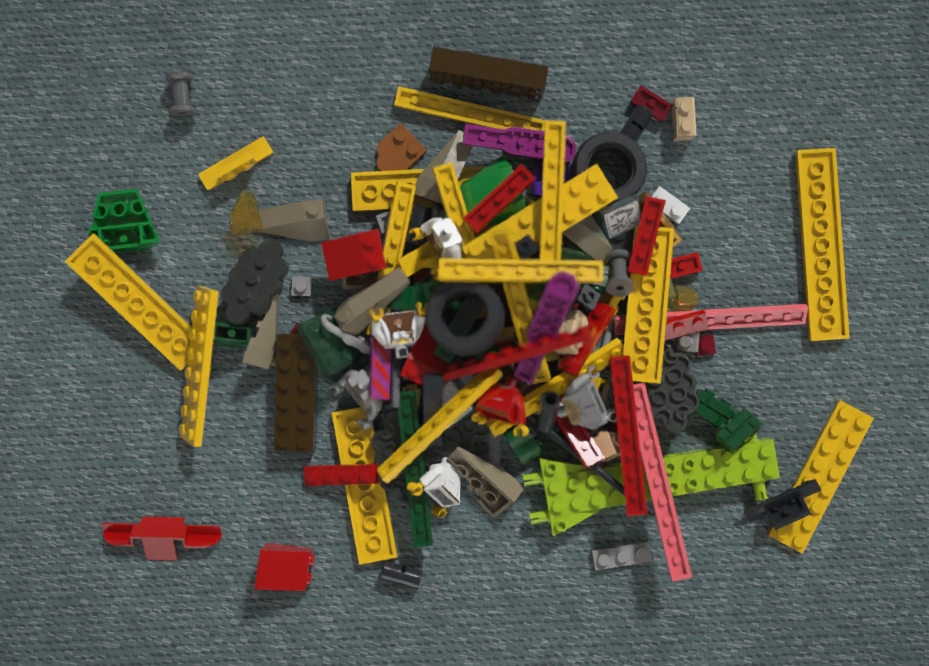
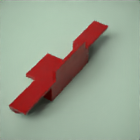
(159, 535)

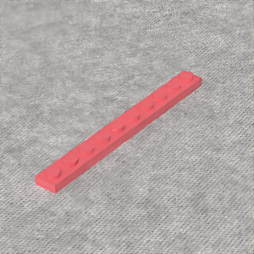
(739, 317)
(660, 488)

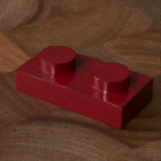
(653, 102)

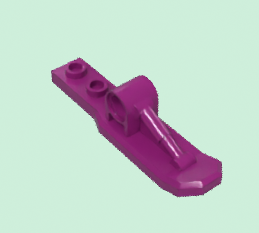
(513, 141)
(548, 319)

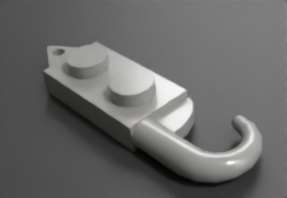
(359, 341)

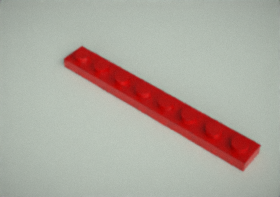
(524, 351)
(628, 435)

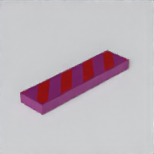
(379, 370)

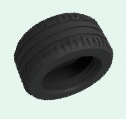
(618, 145)
(444, 297)

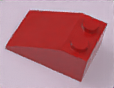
(354, 255)
(421, 358)

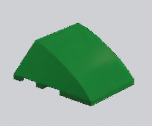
(484, 182)
(123, 222)

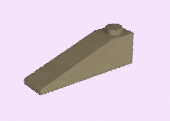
(492, 485)

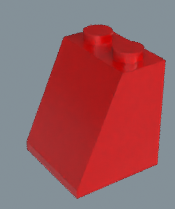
(284, 567)

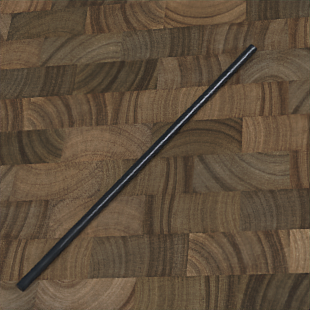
(566, 445)

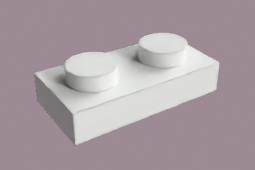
(673, 207)

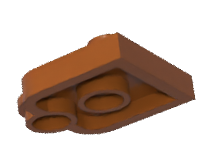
(399, 150)

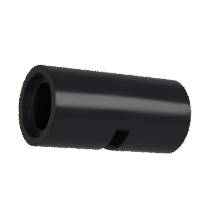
(636, 122)
(418, 216)
(547, 411)
(401, 575)

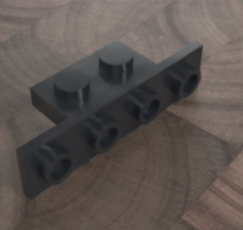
(786, 506)

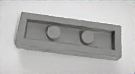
(621, 555)

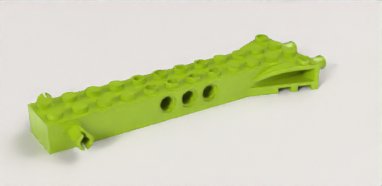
(578, 492)

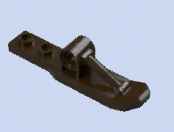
(509, 339)

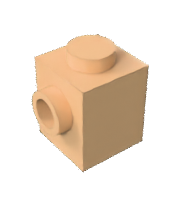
(608, 444)

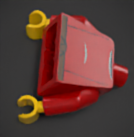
(502, 404)

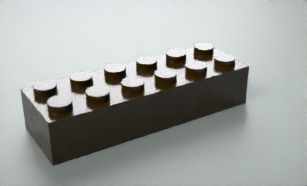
(488, 73)
(295, 395)

